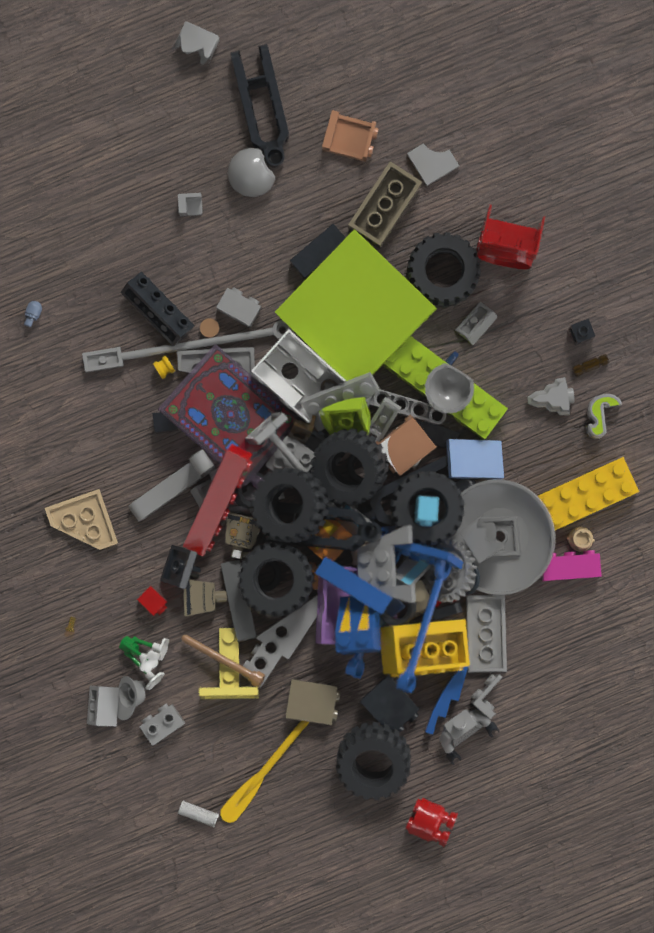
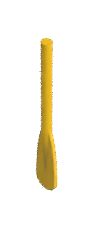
(242, 797)

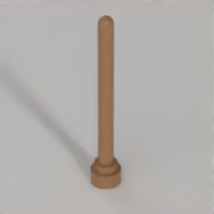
(255, 678)

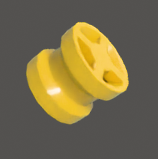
(164, 367)

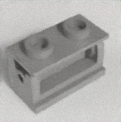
(239, 307)

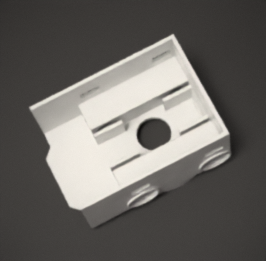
(311, 373)

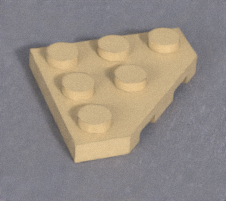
(84, 519)

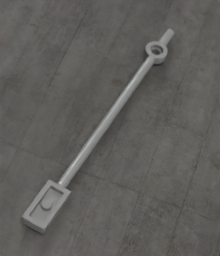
(114, 358)

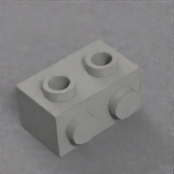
(162, 724)

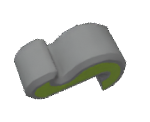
(595, 413)

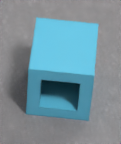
(426, 510)

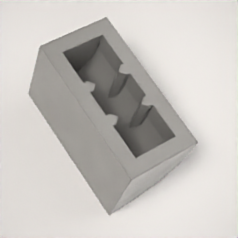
(103, 706)

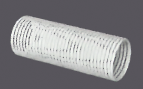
(197, 814)

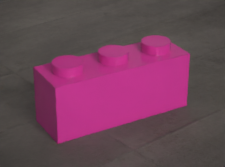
(573, 566)

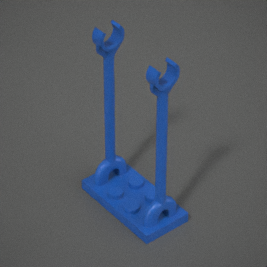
(443, 564)

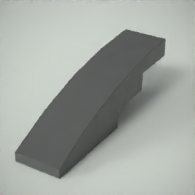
(239, 609)

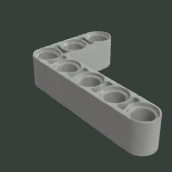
(410, 404)
(164, 492)

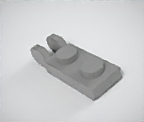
(383, 418)

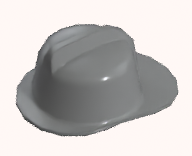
(130, 695)

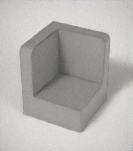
(190, 204)

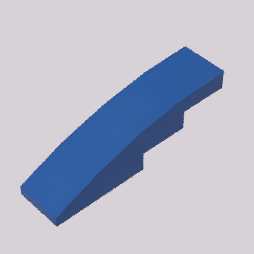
(353, 585)
(451, 691)

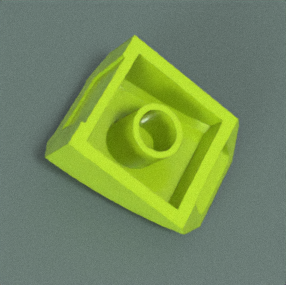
(346, 415)

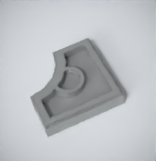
(432, 164)

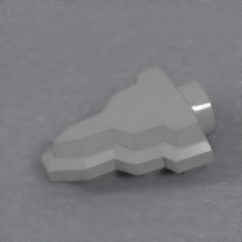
(554, 397)

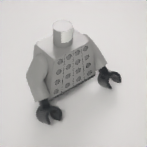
(461, 728)

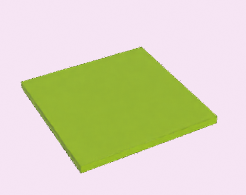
(355, 309)

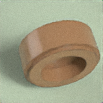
(209, 328)

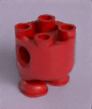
(428, 821)

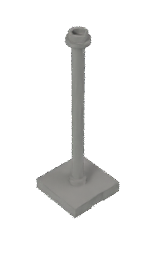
(267, 430)

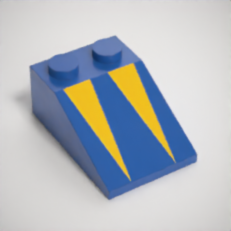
(357, 628)

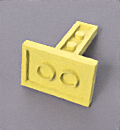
(229, 678)

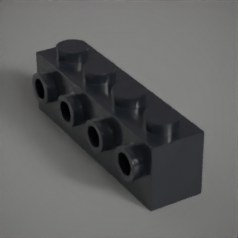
(157, 309)

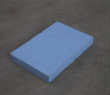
(475, 459)

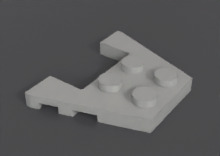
(377, 564)

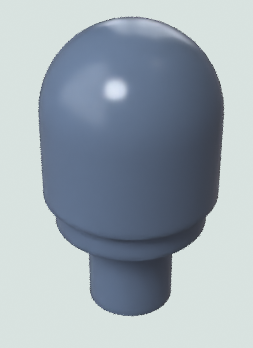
(32, 313)

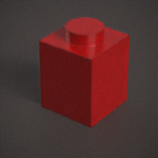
(153, 601)

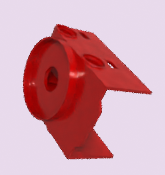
(508, 243)

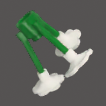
(149, 660)

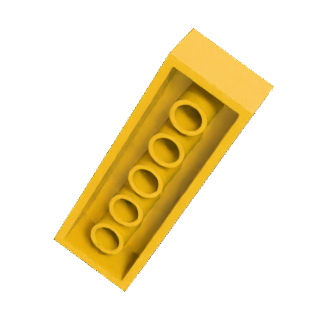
(589, 493)

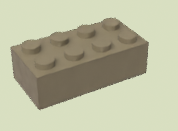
(385, 204)

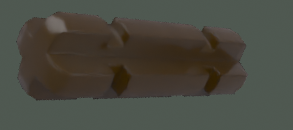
(591, 365)

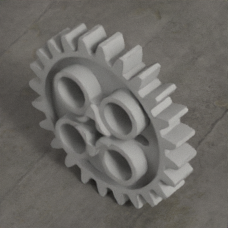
(458, 577)

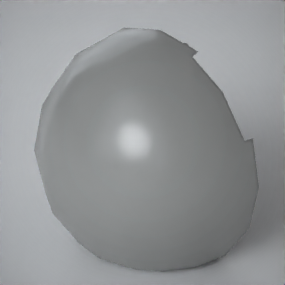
(249, 173)
(448, 389)

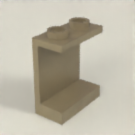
(312, 702)

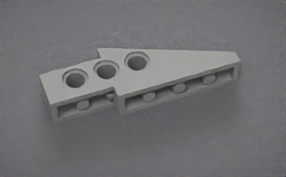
(296, 625)

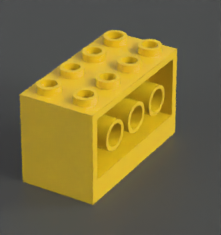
(442, 651)

